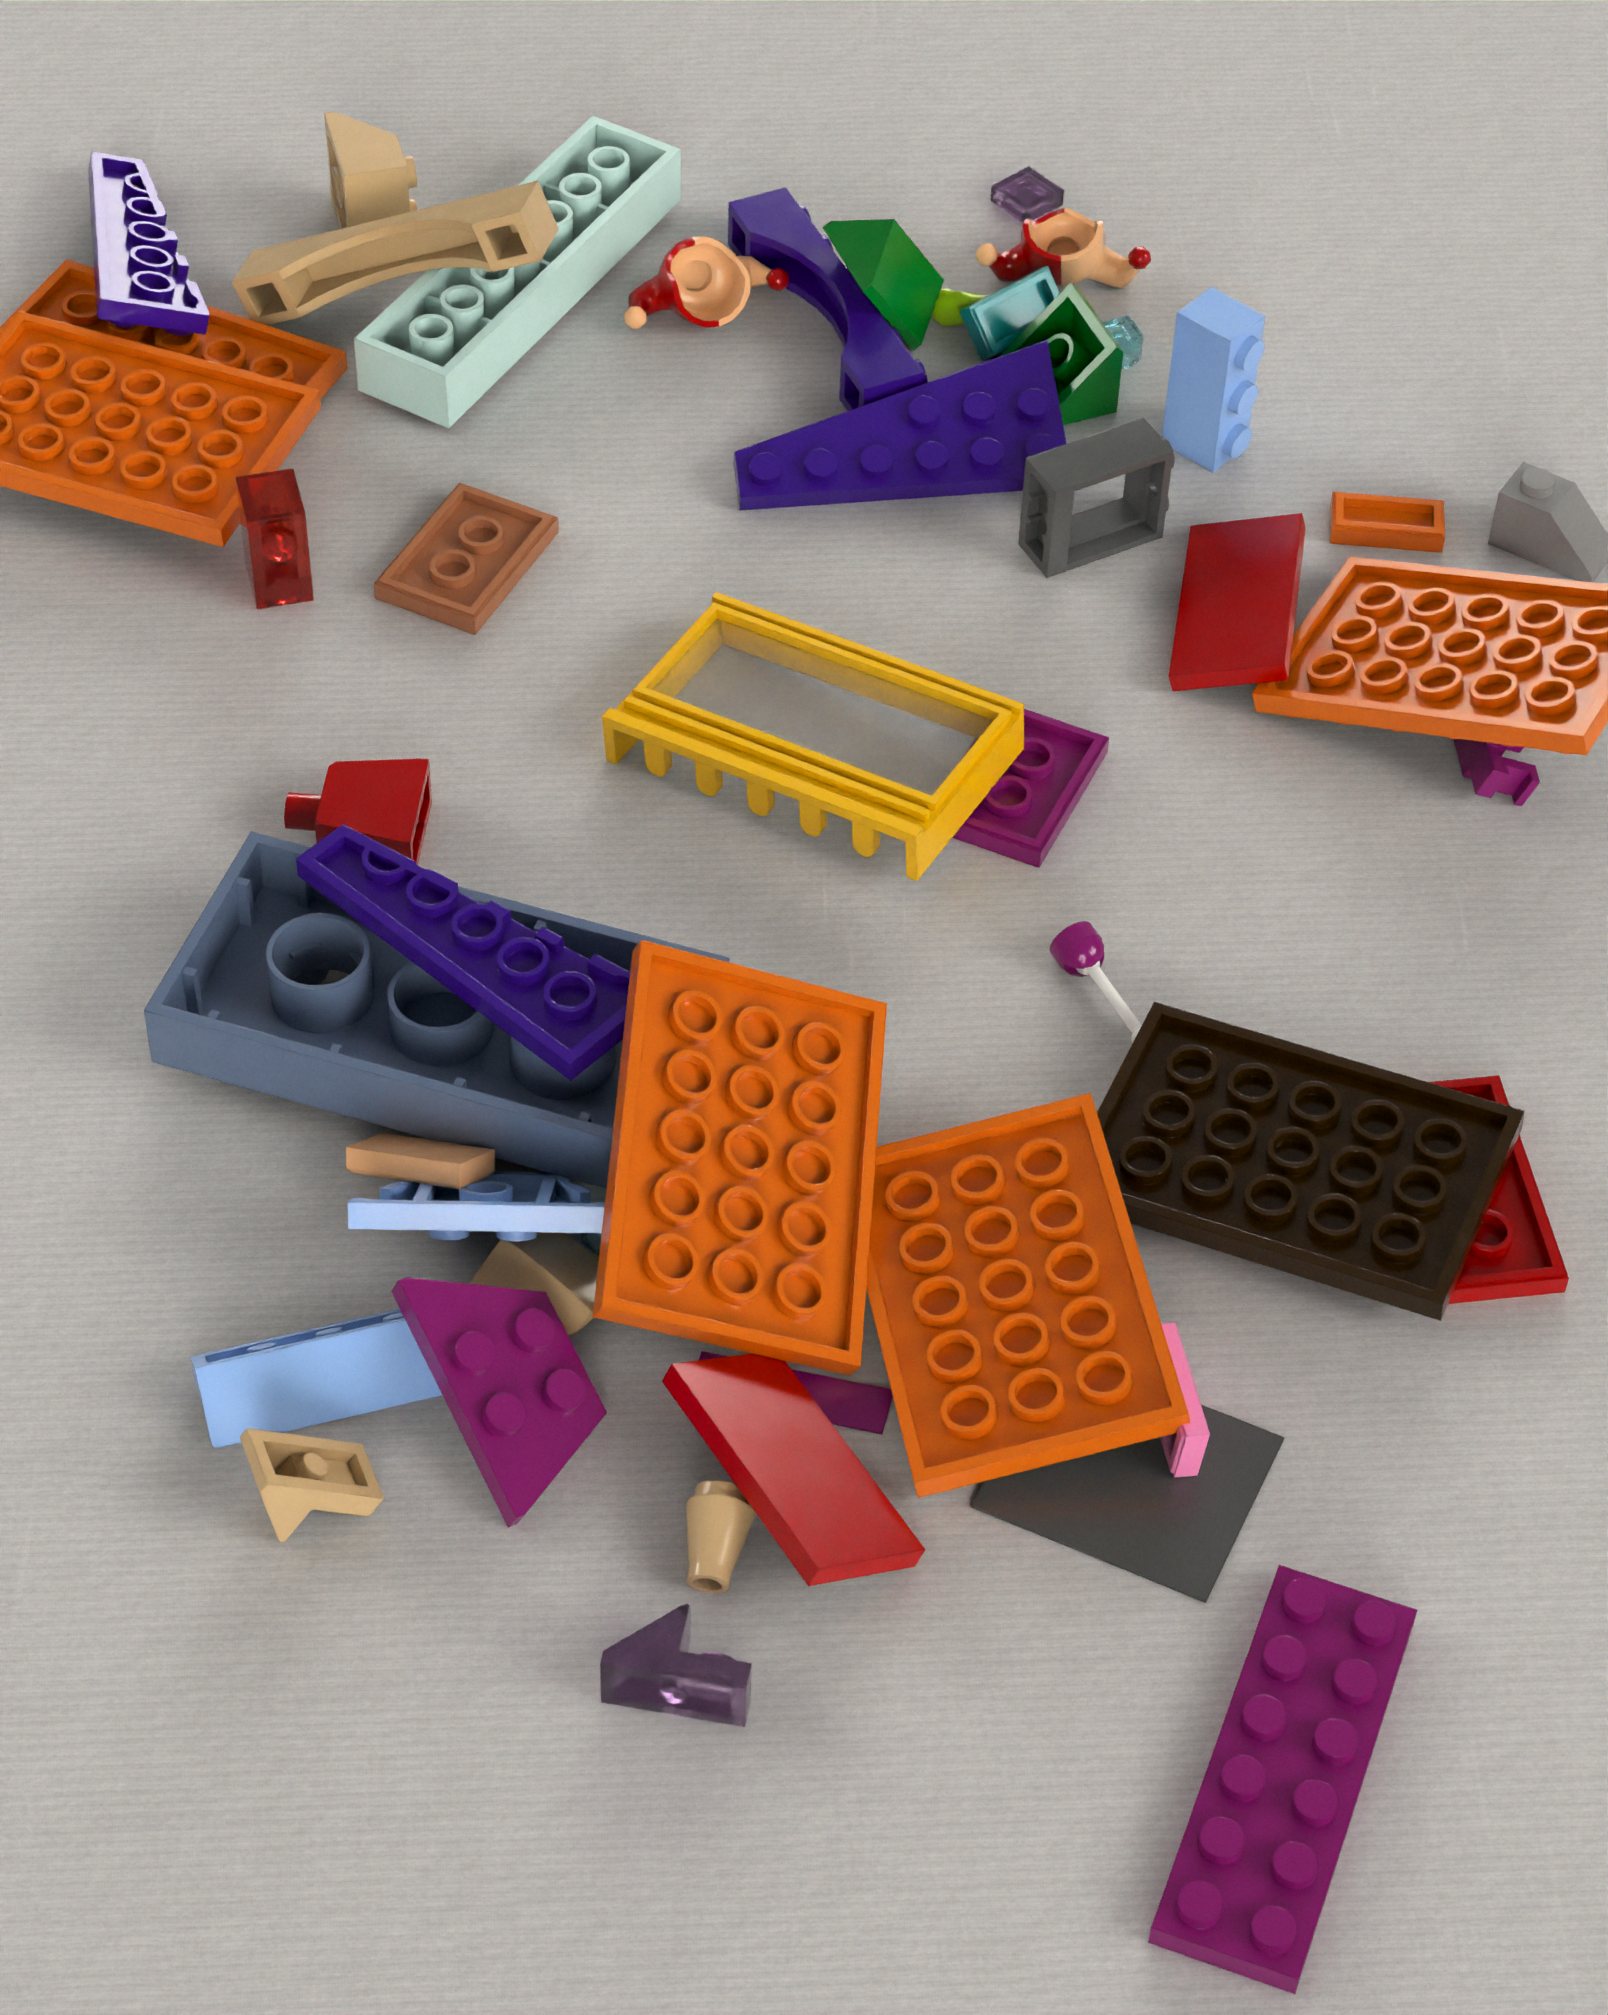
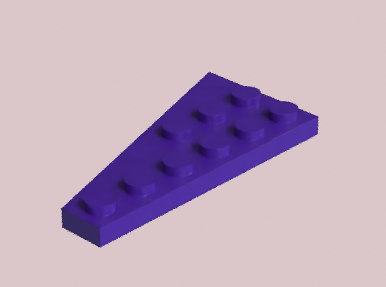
(925, 442)

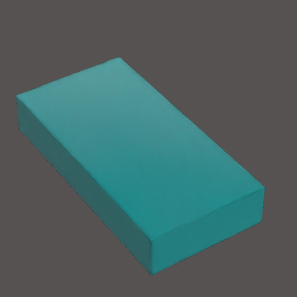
(1006, 313)

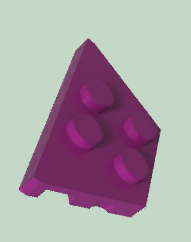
(505, 1380)

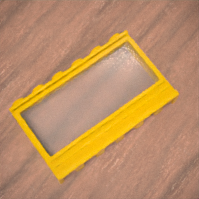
(823, 726)

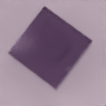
(1027, 194)

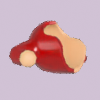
(1070, 248)
(701, 284)

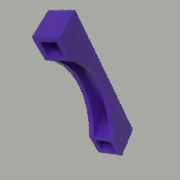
(782, 236)

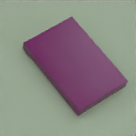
(1037, 790)

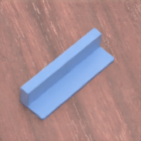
(311, 1377)

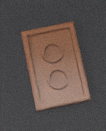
(466, 558)

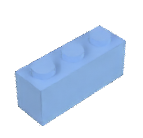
(1213, 379)

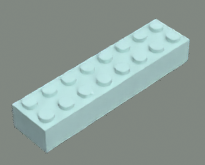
(469, 326)

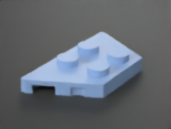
(505, 1203)

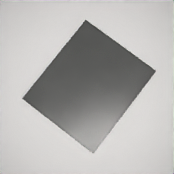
(1135, 1512)

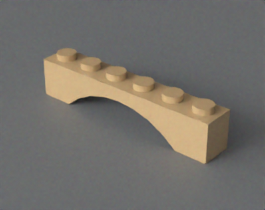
(473, 232)

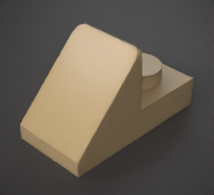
(309, 1475)

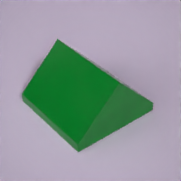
(889, 272)
(1082, 356)

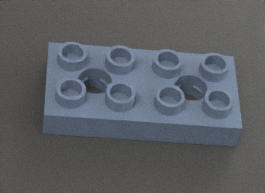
(384, 1038)

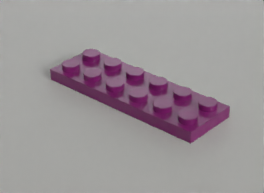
(1283, 1780)

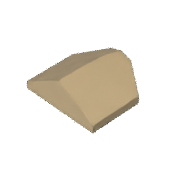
(549, 1265)

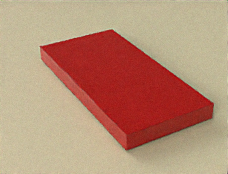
(1238, 603)
(1515, 1244)
(793, 1467)

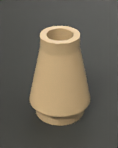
(716, 1532)

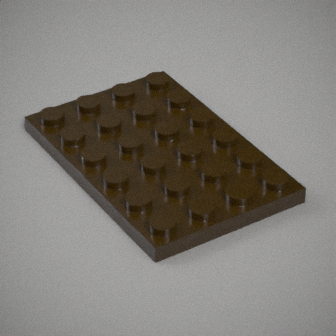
(1303, 1158)

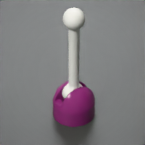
(1081, 953)

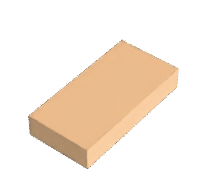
(420, 1160)

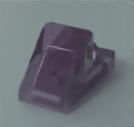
(660, 1675)

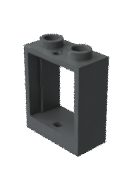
(1066, 541)

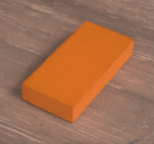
(1387, 522)

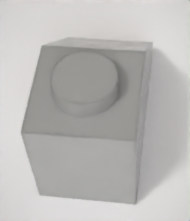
(1549, 524)

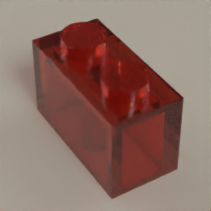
(275, 538)

